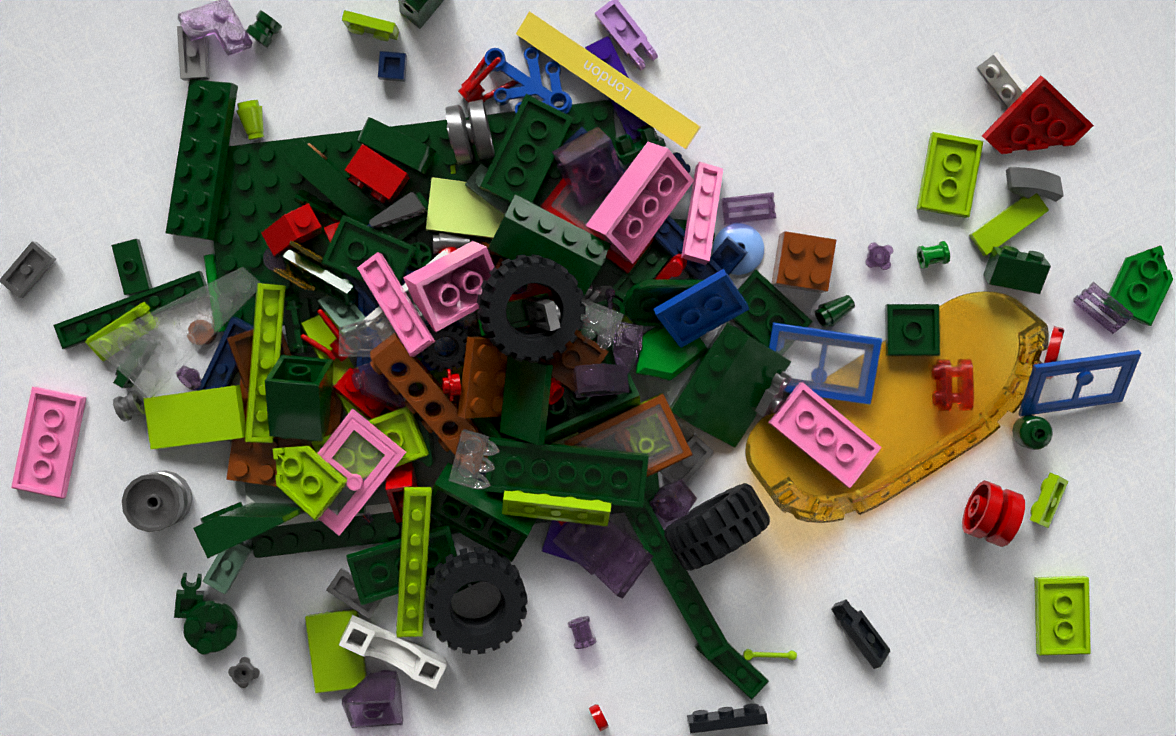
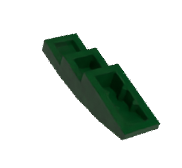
(332, 183)

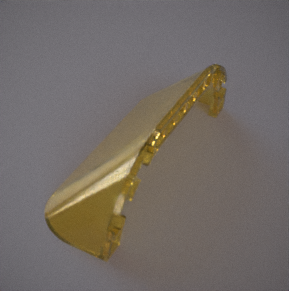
(914, 436)

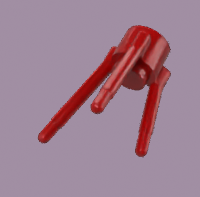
(471, 88)
(334, 353)

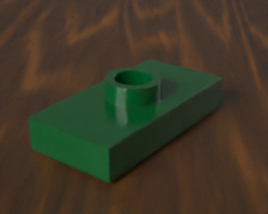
(131, 266)

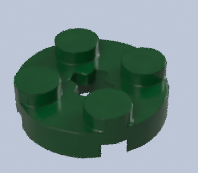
(208, 641)

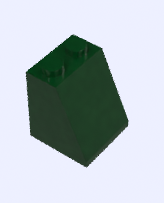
(299, 397)

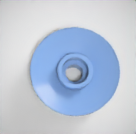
(749, 239)

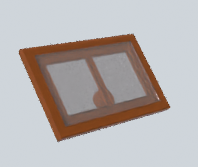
(642, 429)

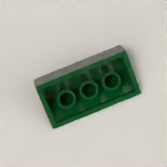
(532, 230)
(478, 515)

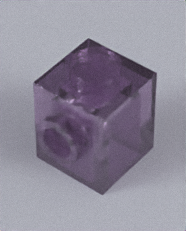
(673, 500)

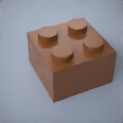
(803, 262)

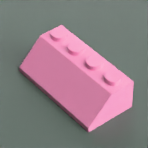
(640, 201)

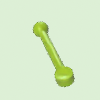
(749, 654)

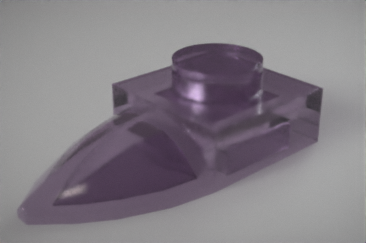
(627, 344)

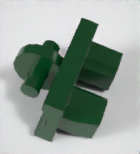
(628, 151)

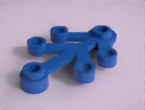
(530, 85)

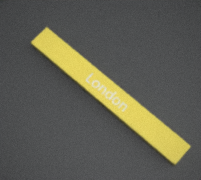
(608, 80)

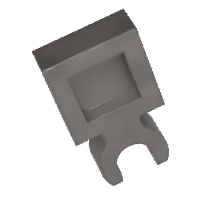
(773, 396)

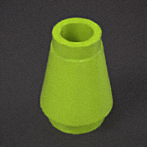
(251, 118)

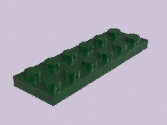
(201, 159)
(569, 471)

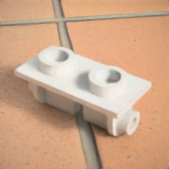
(997, 73)

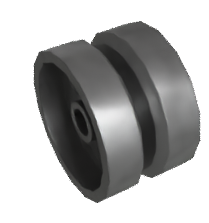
(469, 132)
(156, 501)

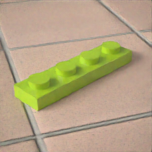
(556, 508)

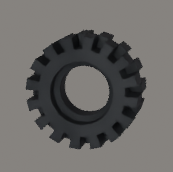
(455, 357)

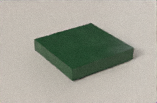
(912, 329)

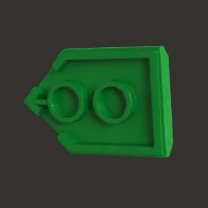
(1142, 284)
(664, 357)

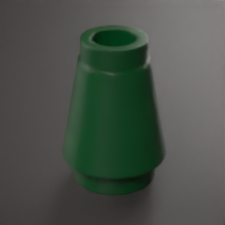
(833, 311)

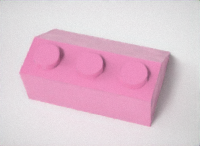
(450, 285)

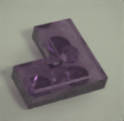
(218, 19)

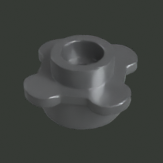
(241, 679)

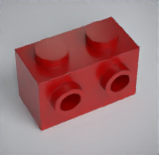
(376, 174)

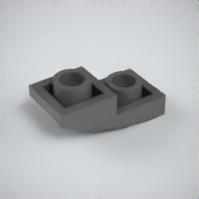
(1031, 181)

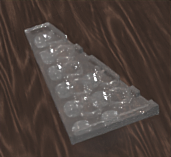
(167, 338)

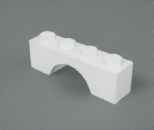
(411, 658)

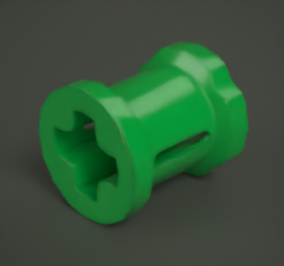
(933, 254)

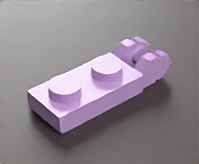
(625, 32)

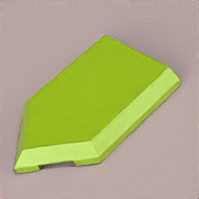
(307, 479)

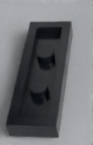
(726, 718)

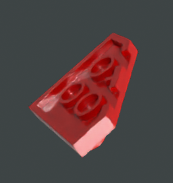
(1038, 120)

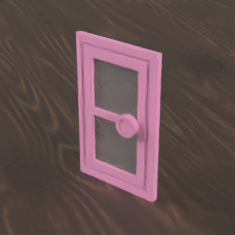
(364, 460)

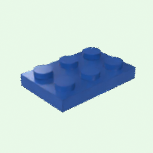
(701, 308)

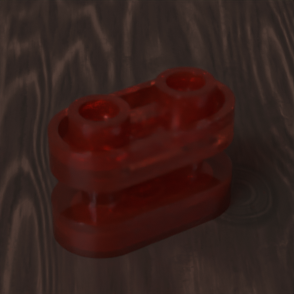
(943, 395)

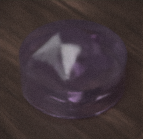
(189, 377)

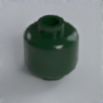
(1032, 432)

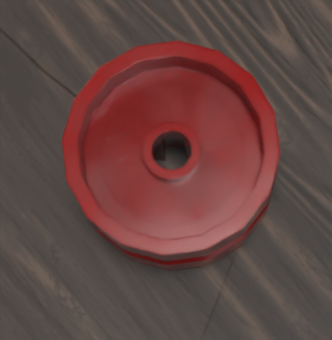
(993, 513)

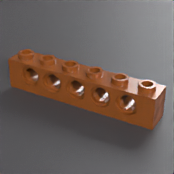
(392, 352)

